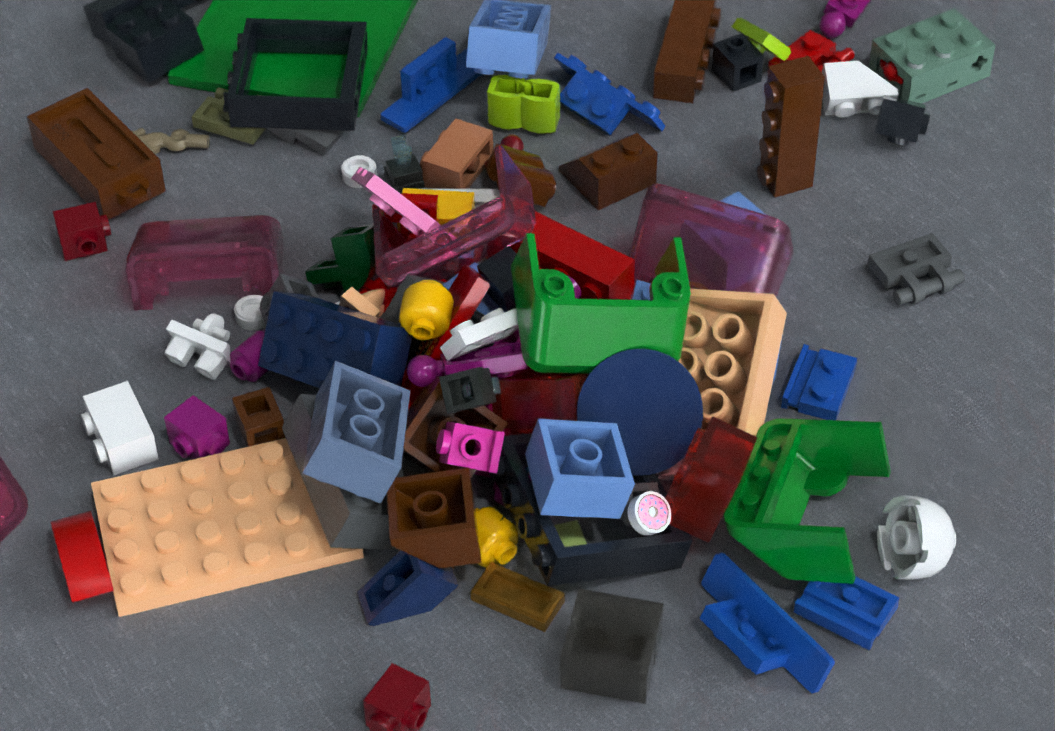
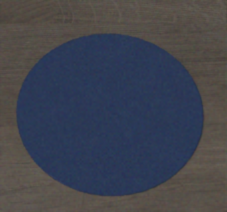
(651, 403)

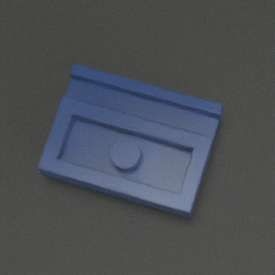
(819, 383)
(848, 610)

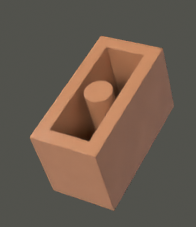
(457, 156)

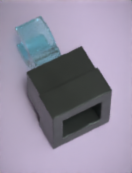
(404, 168)
(469, 389)

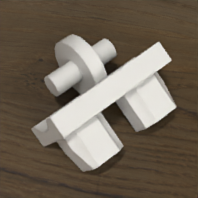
(206, 339)

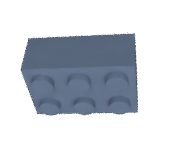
(357, 432)

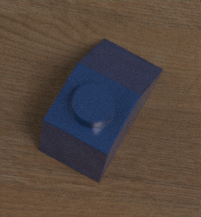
(405, 589)

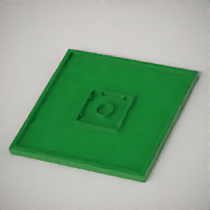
(292, 72)

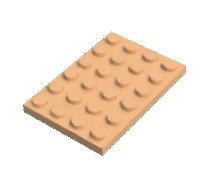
(210, 527)

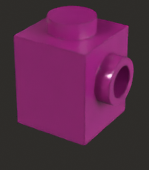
(196, 429)

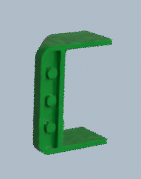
(579, 334)
(783, 470)

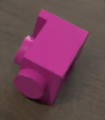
(486, 451)

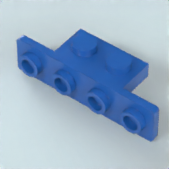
(429, 84)
(599, 102)
(759, 628)

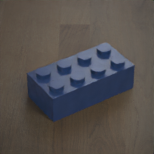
(311, 334)

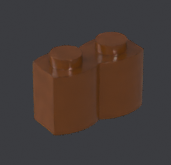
(532, 167)

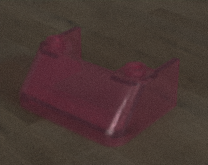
(461, 239)

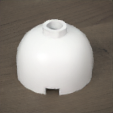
(915, 538)

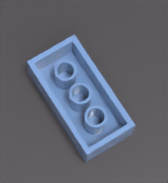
(508, 37)

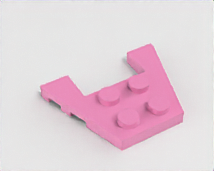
(392, 201)

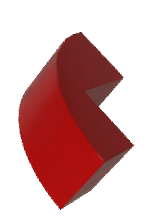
(81, 556)

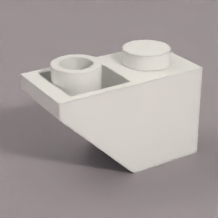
(853, 89)

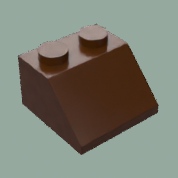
(613, 170)
(429, 416)
(435, 517)

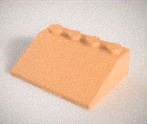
(733, 353)

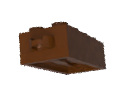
(96, 153)

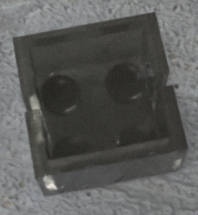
(611, 646)

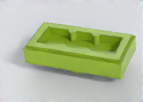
(761, 39)

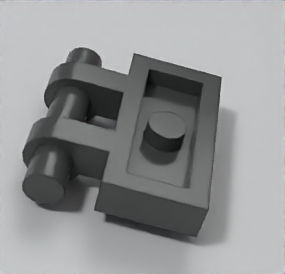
(912, 260)

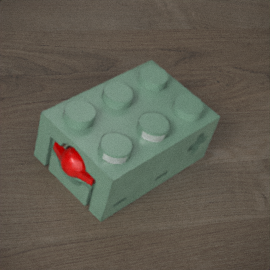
(932, 56)

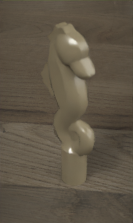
(176, 142)

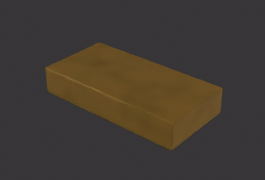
(518, 596)

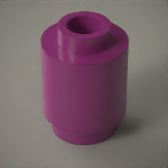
(246, 358)

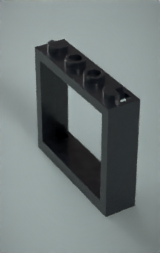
(297, 37)
(587, 561)

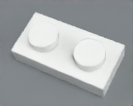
(470, 337)

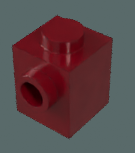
(81, 230)
(397, 701)

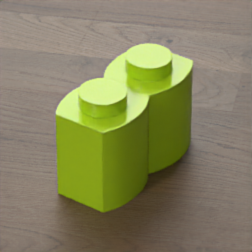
(523, 104)

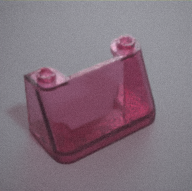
(721, 242)
(203, 251)

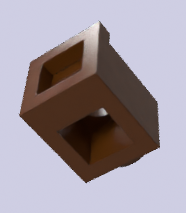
(258, 417)

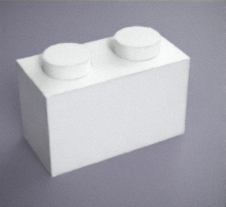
(120, 428)

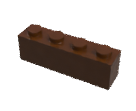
(686, 50)
(790, 126)

